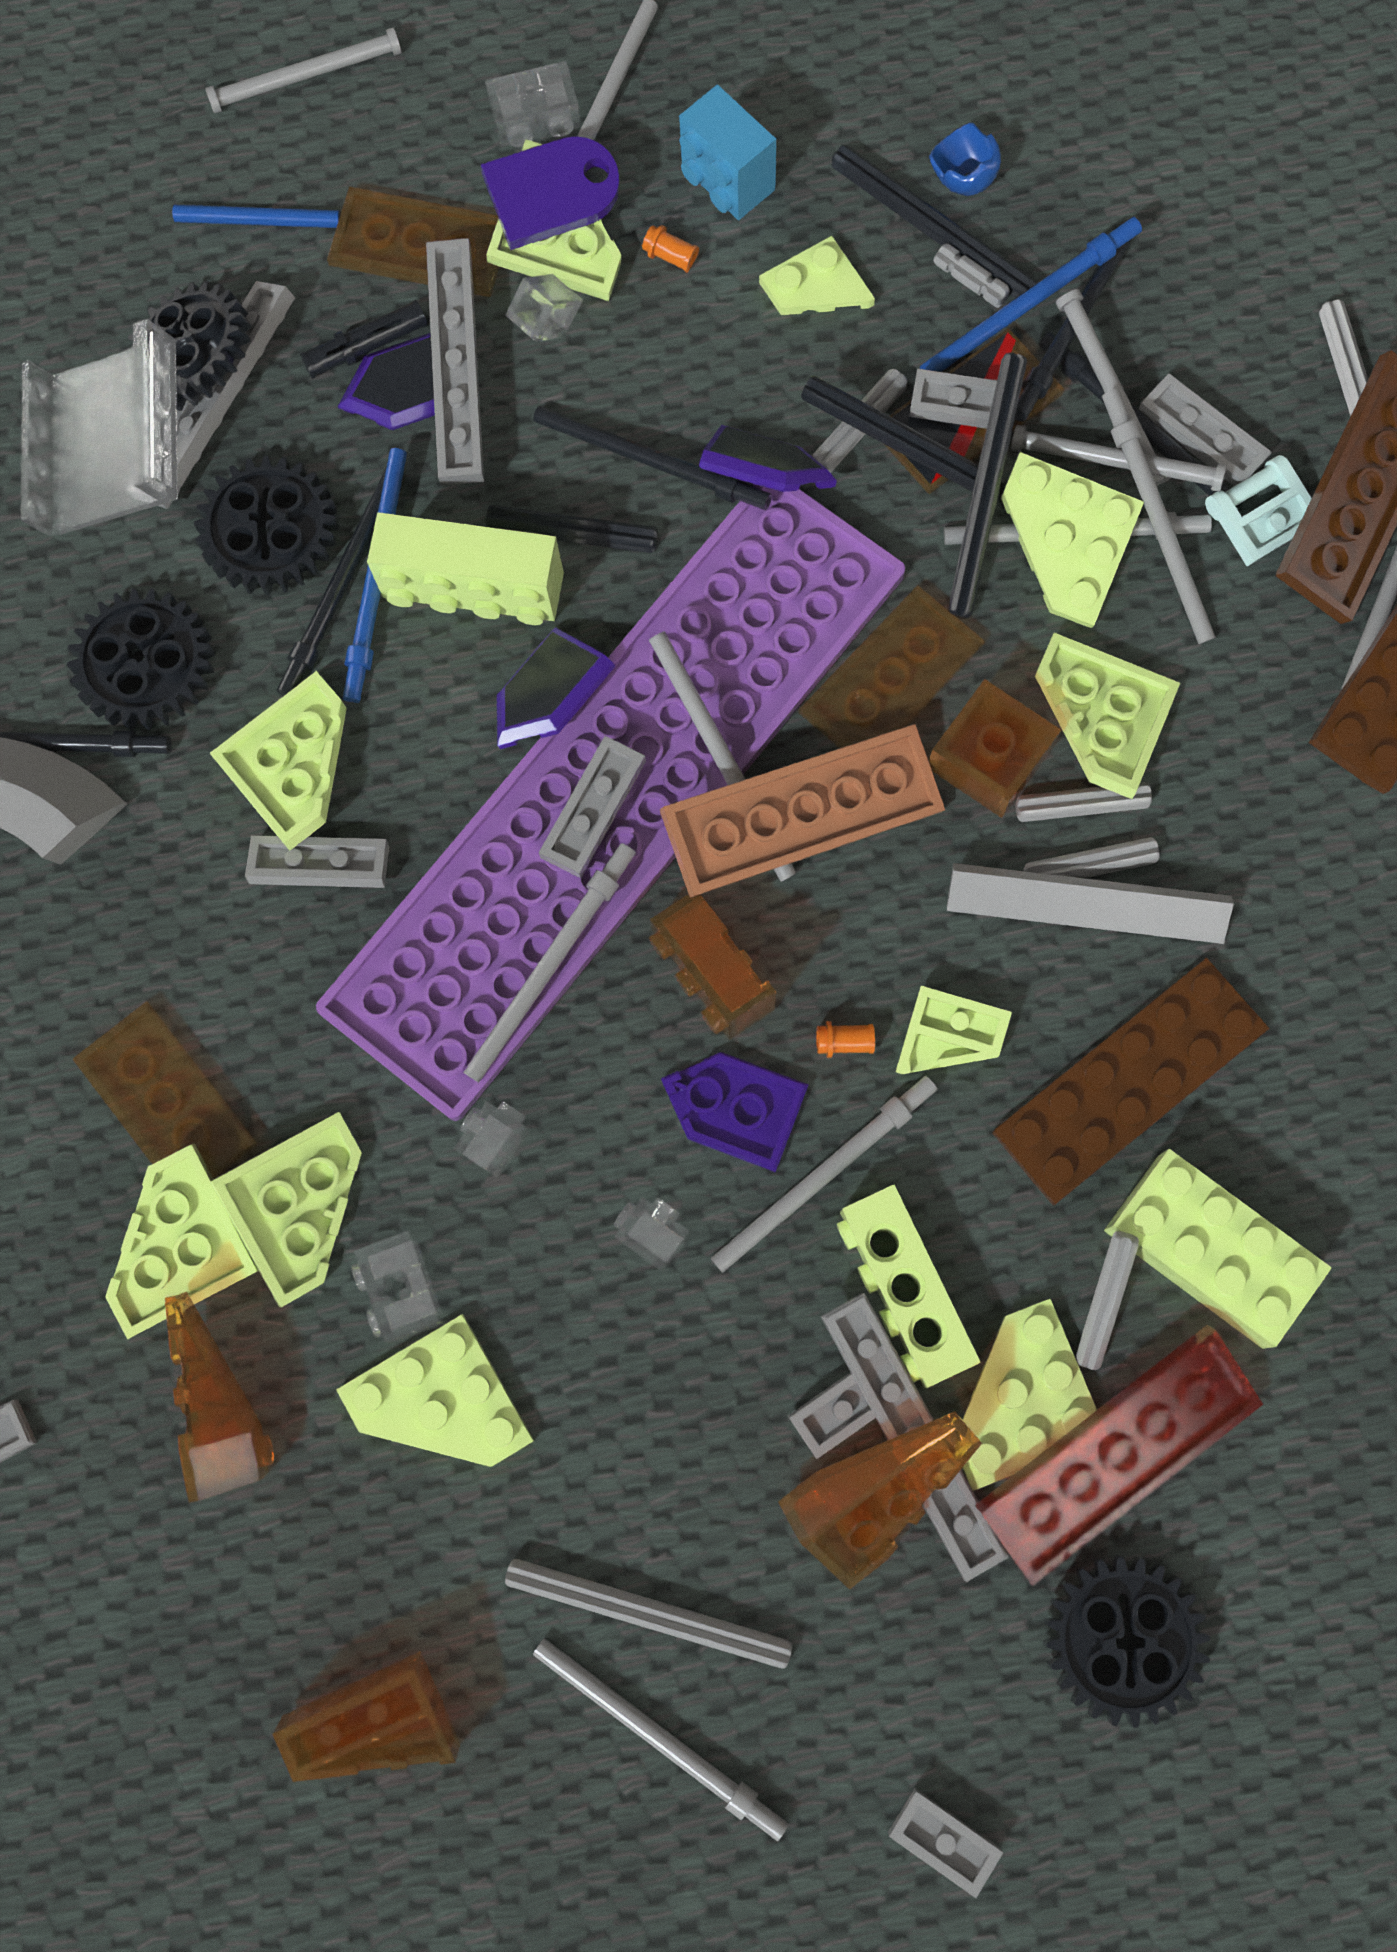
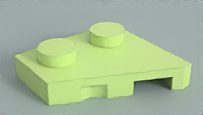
(816, 281)
(951, 1032)

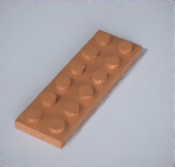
(801, 810)

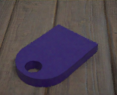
(547, 191)

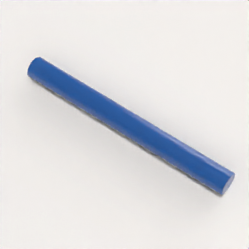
(256, 216)

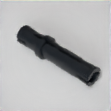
(317, 359)

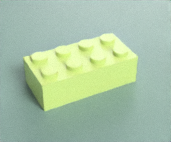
(466, 568)
(1219, 1249)

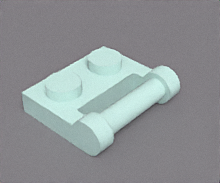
(1270, 523)

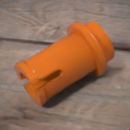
(669, 248)
(845, 1039)

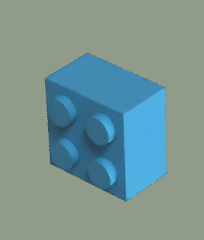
(727, 153)

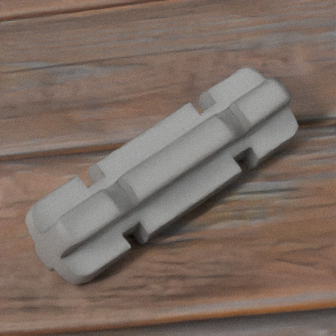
(972, 275)

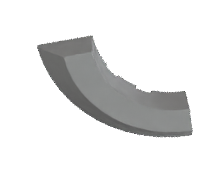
(51, 800)

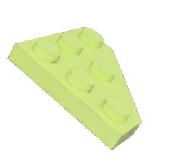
(579, 258)
(1069, 534)
(1105, 710)
(289, 759)
(293, 1205)
(175, 1244)
(1024, 1395)
(439, 1399)

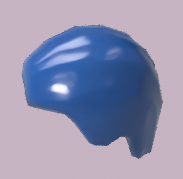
(967, 152)

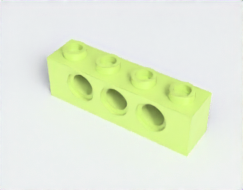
(887, 1213)

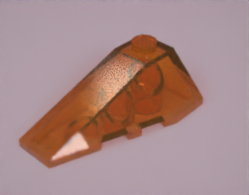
(223, 1434)
(862, 1503)

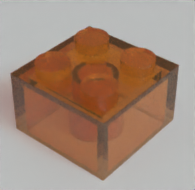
(993, 748)

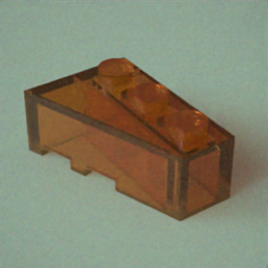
(711, 966)
(370, 1724)

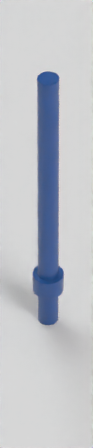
(1097, 252)
(359, 655)

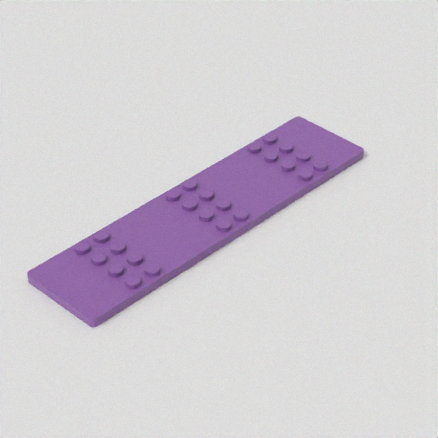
(757, 631)

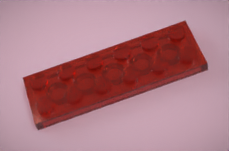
(1119, 1454)

